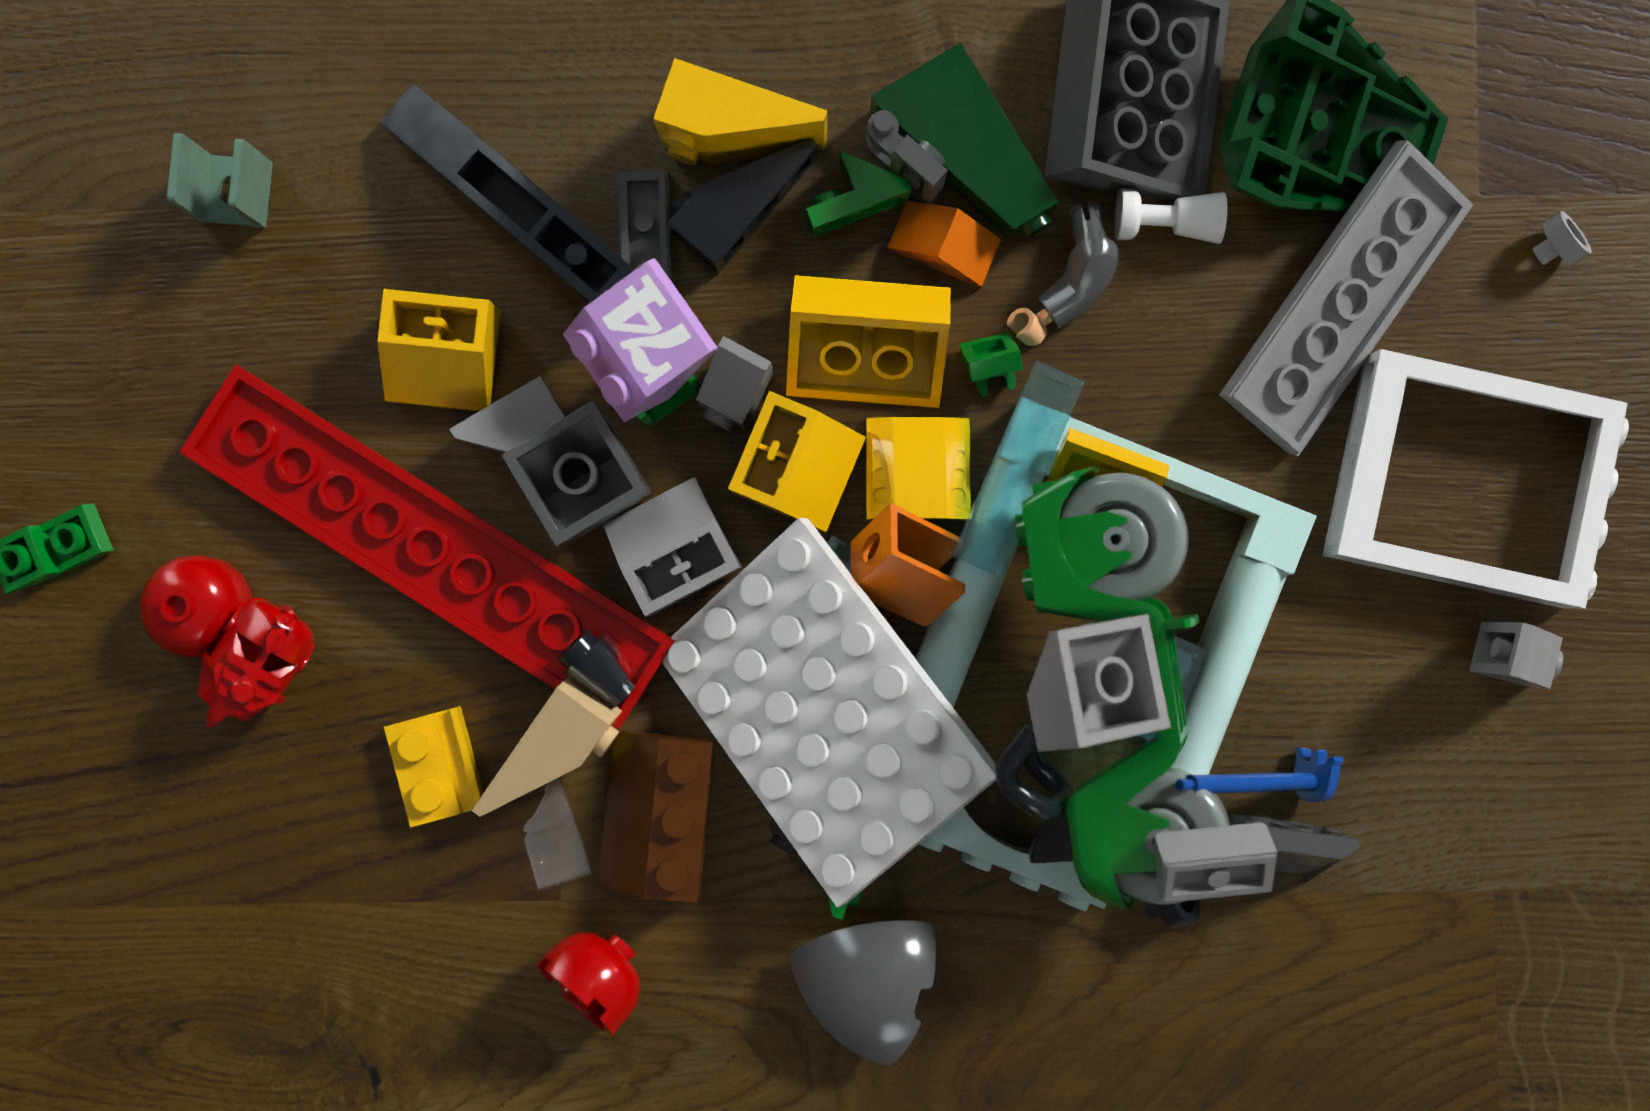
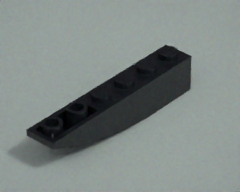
(506, 195)

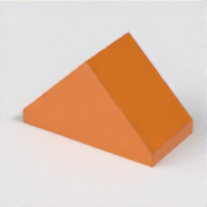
(944, 241)

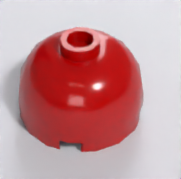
(191, 603)
(594, 977)

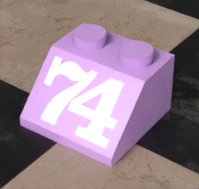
(639, 341)

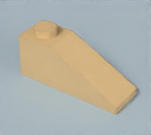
(557, 742)

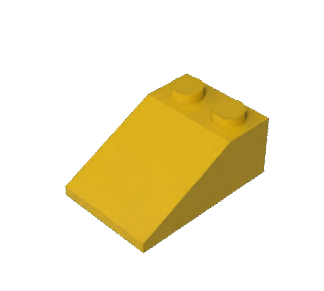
(728, 119)

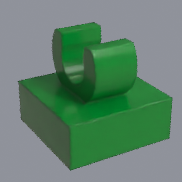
(991, 358)

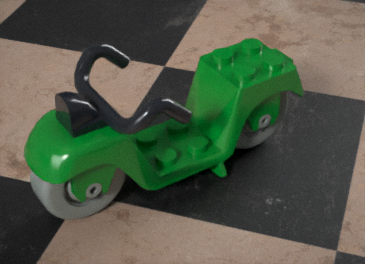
(1101, 556)

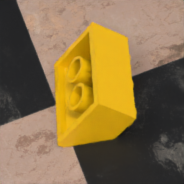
(868, 341)

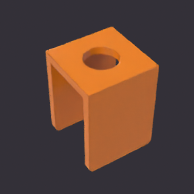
(905, 565)

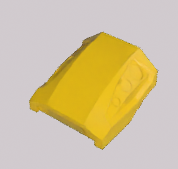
(918, 466)

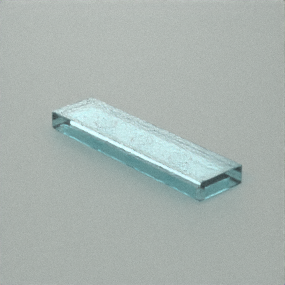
(1017, 464)

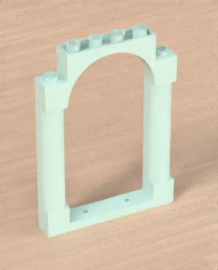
(1232, 634)

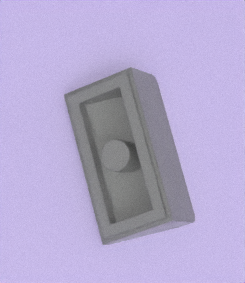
(1214, 862)

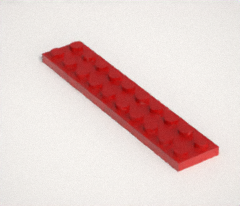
(413, 535)

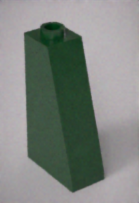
(983, 154)

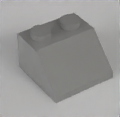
(1097, 685)

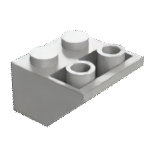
(671, 547)

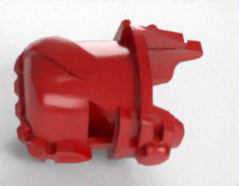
(253, 660)

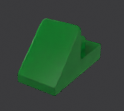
(870, 193)

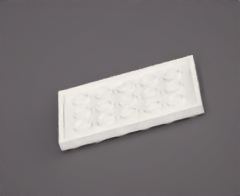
(826, 713)

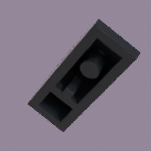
(733, 206)

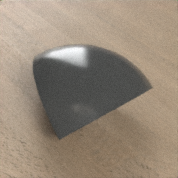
(868, 983)

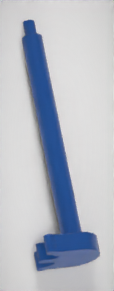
(1312, 778)

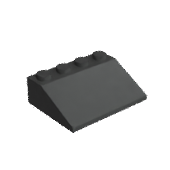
(1137, 95)

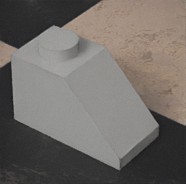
(734, 385)
(512, 418)
(1517, 654)

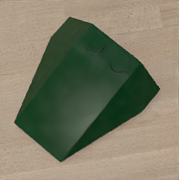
(1319, 112)

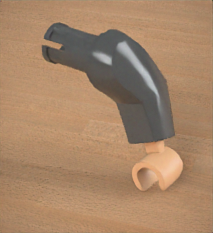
(1083, 283)

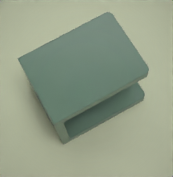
(198, 180)

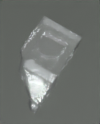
(555, 841)

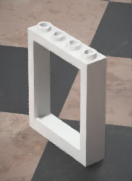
(1369, 455)

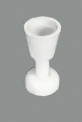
(1192, 216)

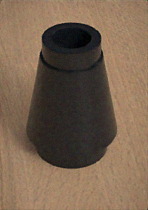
(596, 668)

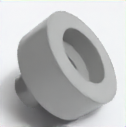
(1562, 240)

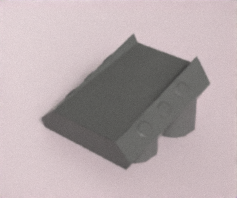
(1303, 846)

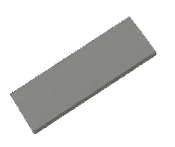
(1347, 298)

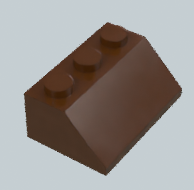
(657, 815)

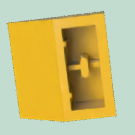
(437, 349)
(796, 461)

